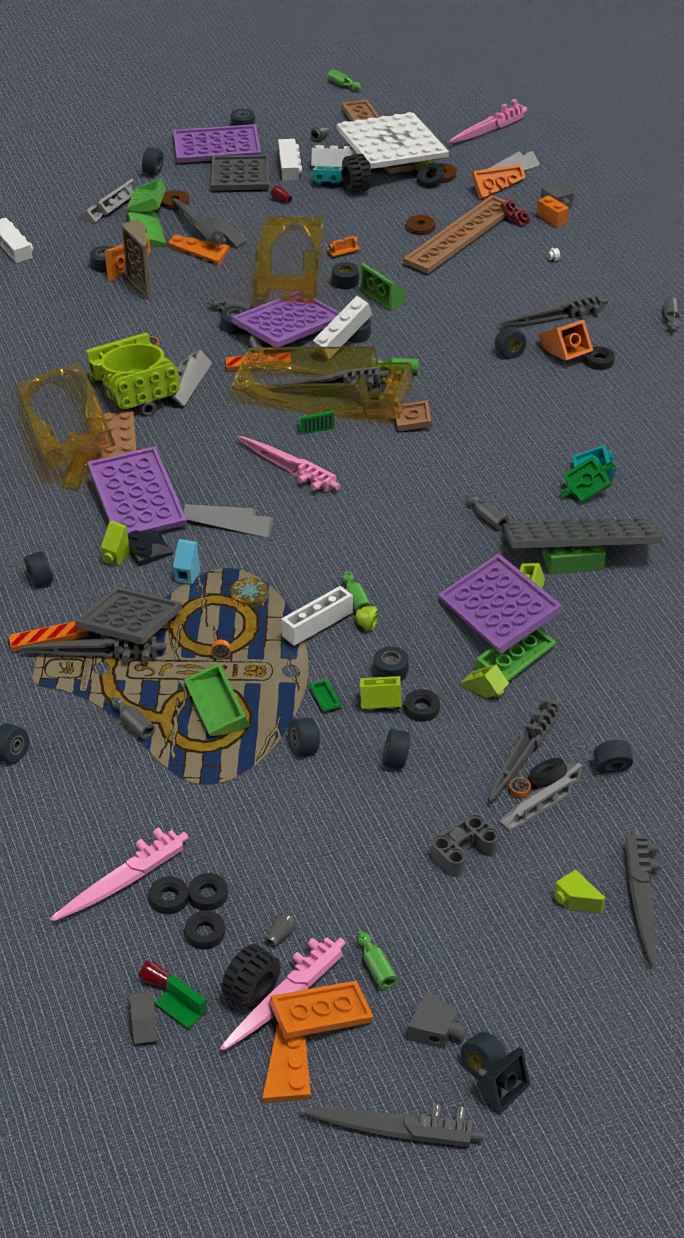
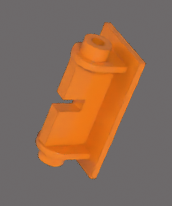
(338, 248)

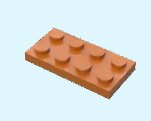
(320, 1009)

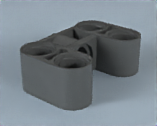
(450, 846)

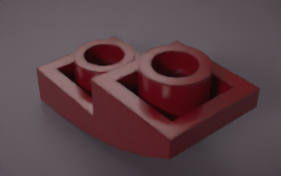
(517, 215)

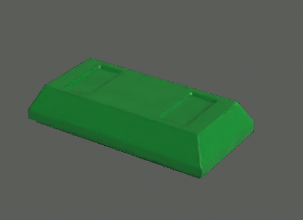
(325, 695)

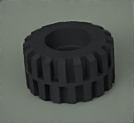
(356, 173)
(251, 976)

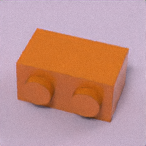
(552, 211)

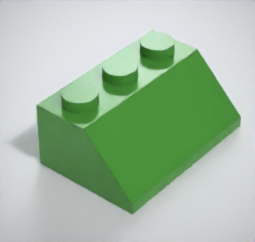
(381, 288)
(574, 559)

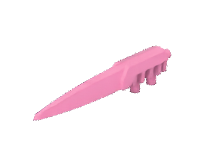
(501, 119)
(300, 468)
(133, 869)
(303, 977)

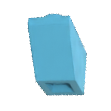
(186, 562)

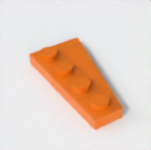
(496, 179)
(204, 249)
(116, 262)
(287, 1070)

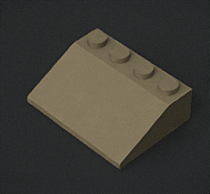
(137, 256)

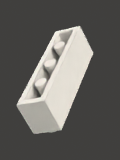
(330, 156)
(289, 159)
(13, 242)
(344, 324)
(317, 615)

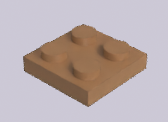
(414, 416)

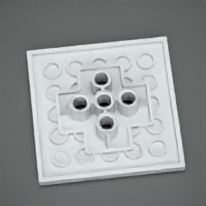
(392, 140)

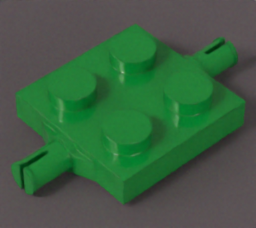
(587, 479)

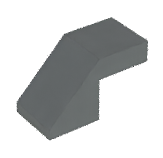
(143, 1017)

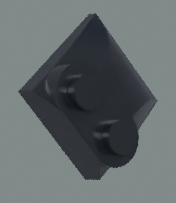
(147, 547)
(503, 1080)

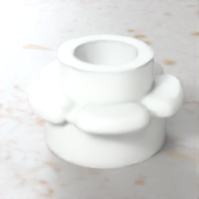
(554, 254)

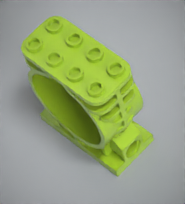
(133, 371)

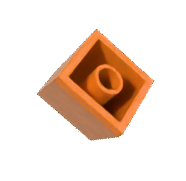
(567, 340)

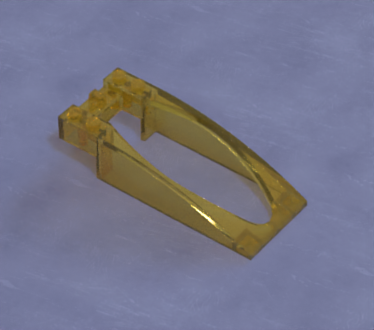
(309, 281)
(345, 399)
(78, 445)

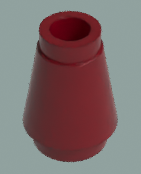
(280, 194)
(153, 974)

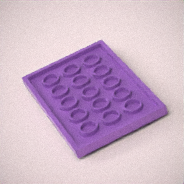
(203, 143)
(286, 319)
(137, 491)
(500, 603)

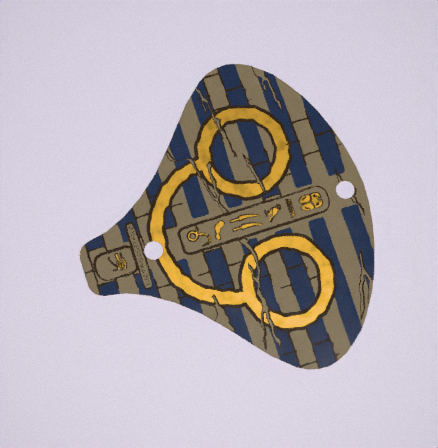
(163, 697)

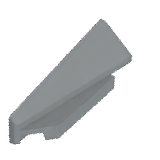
(527, 161)
(109, 202)
(190, 374)
(231, 518)
(542, 798)

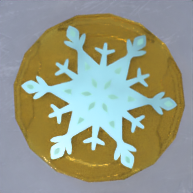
(249, 592)

